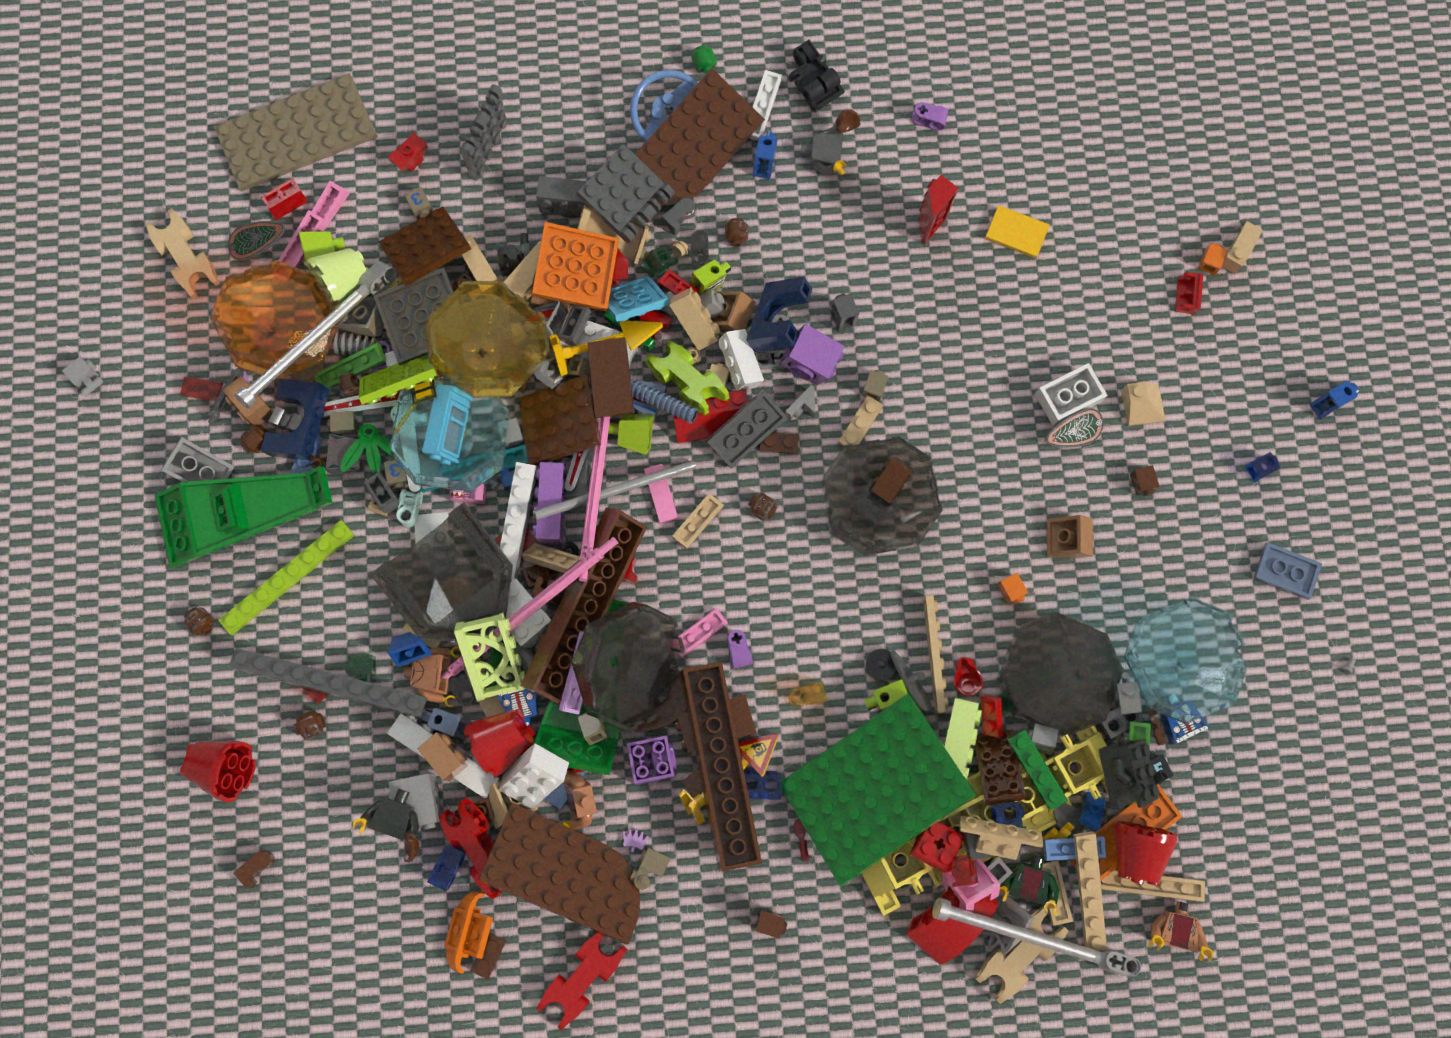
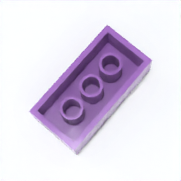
(551, 491)

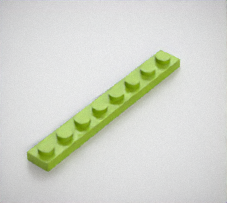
(286, 577)

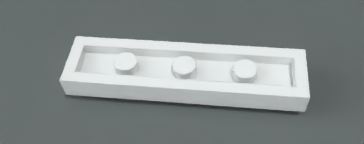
(765, 99)

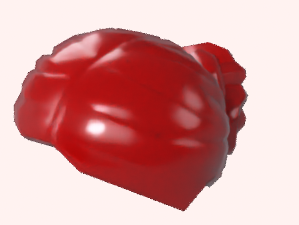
(967, 677)

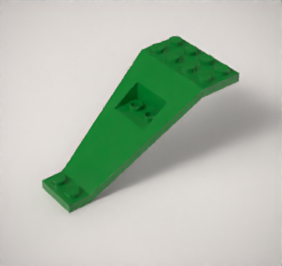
(563, 736)

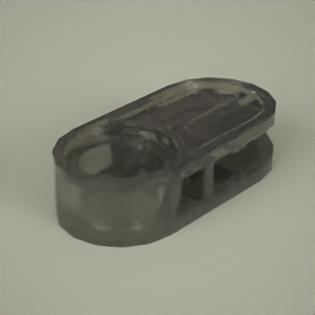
(699, 245)
(459, 685)

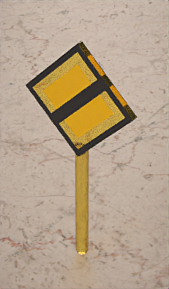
(420, 393)

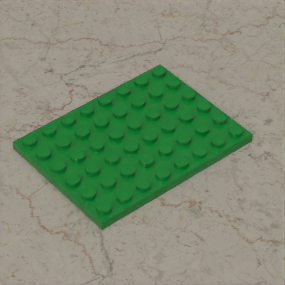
(876, 789)

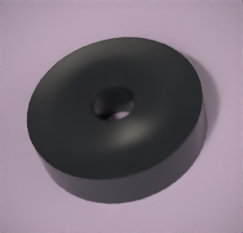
(872, 665)

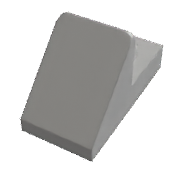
(805, 401)

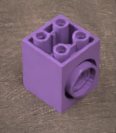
(813, 356)
(652, 760)

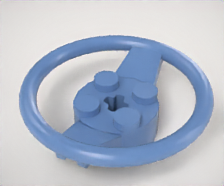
(663, 102)

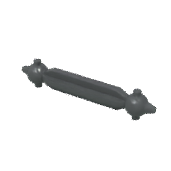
(221, 402)

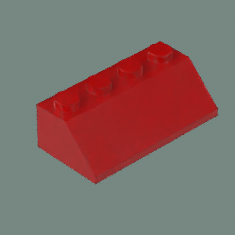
(935, 206)
(707, 424)

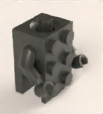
(1130, 773)

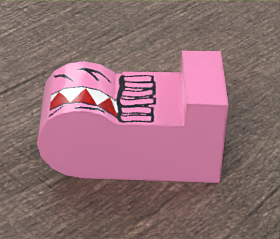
(476, 496)

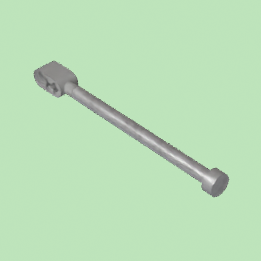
(373, 281)
(943, 910)

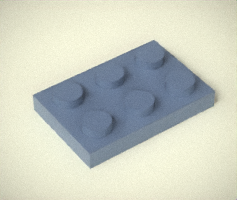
(1287, 571)

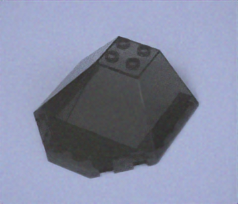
(448, 578)

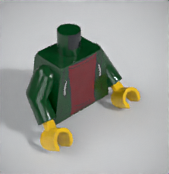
(1032, 883)

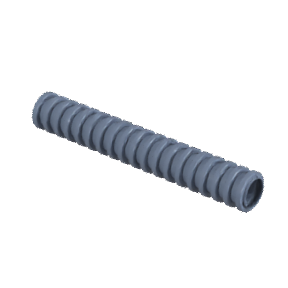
(663, 401)

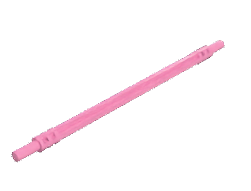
(594, 493)
(541, 599)

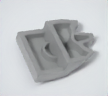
(549, 372)
(1011, 913)

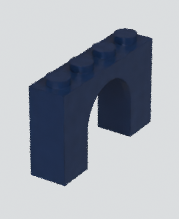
(774, 298)
(301, 441)

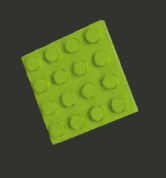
(394, 378)

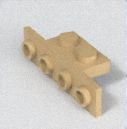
(999, 838)

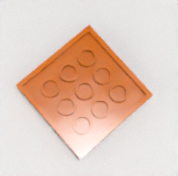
(575, 266)

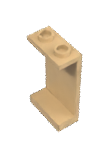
(593, 223)

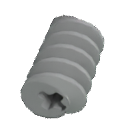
(349, 345)

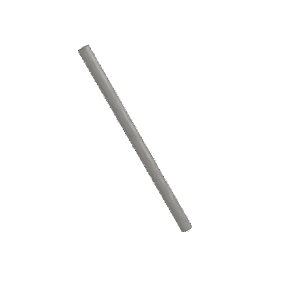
(615, 489)

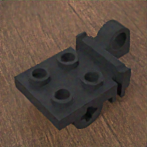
(814, 78)

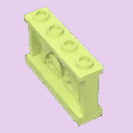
(479, 680)

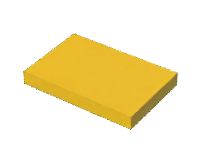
(1017, 231)

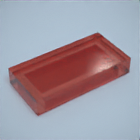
(201, 388)

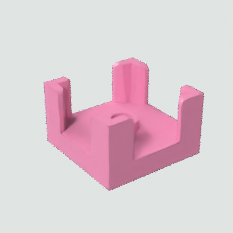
(973, 893)

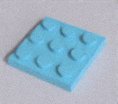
(635, 299)

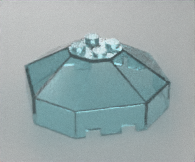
(480, 451)
(1207, 651)

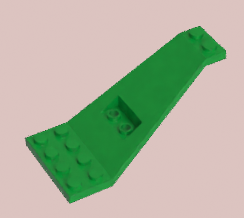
(221, 512)

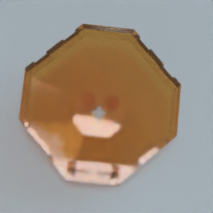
(268, 299)

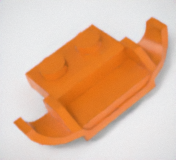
(467, 931)

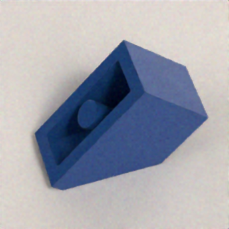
(407, 649)

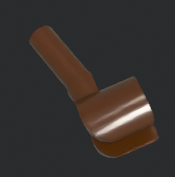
(317, 461)

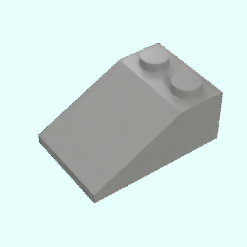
(192, 463)

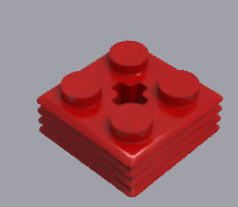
(940, 858)

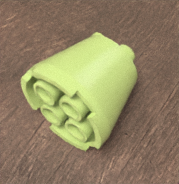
(337, 274)

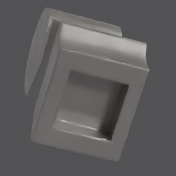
(283, 420)

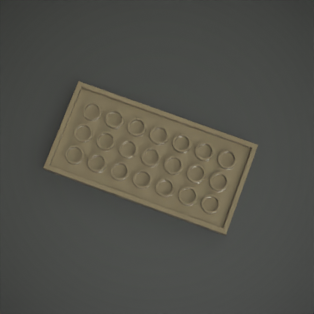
(295, 132)

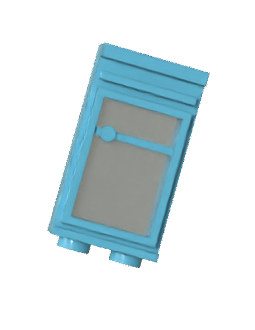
(447, 424)

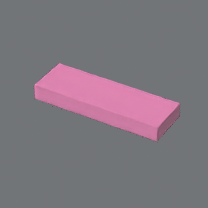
(662, 497)
(702, 631)

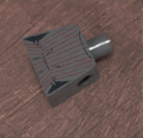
(336, 450)

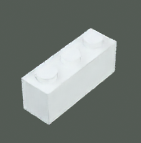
(740, 360)

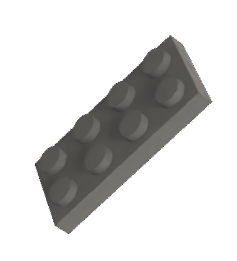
(746, 428)

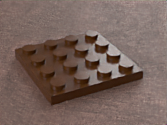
(424, 245)
(559, 421)

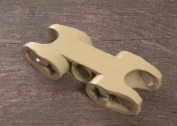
(190, 266)
(1011, 966)

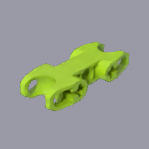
(694, 385)

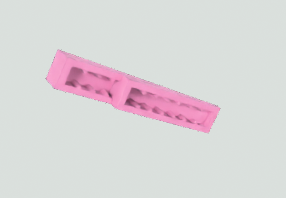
(315, 221)

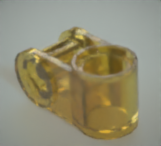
(810, 693)

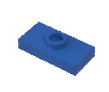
(1092, 812)

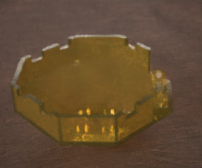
(492, 320)

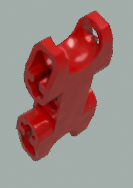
(470, 835)
(570, 992)

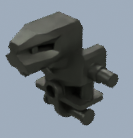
(513, 255)

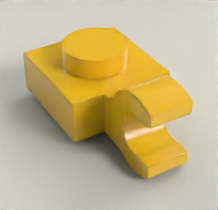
(1064, 832)

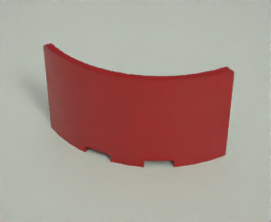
(947, 938)

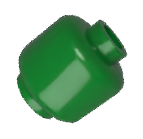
(703, 59)

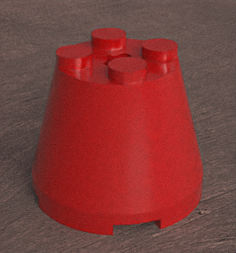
(499, 740)
(219, 767)
(1143, 851)

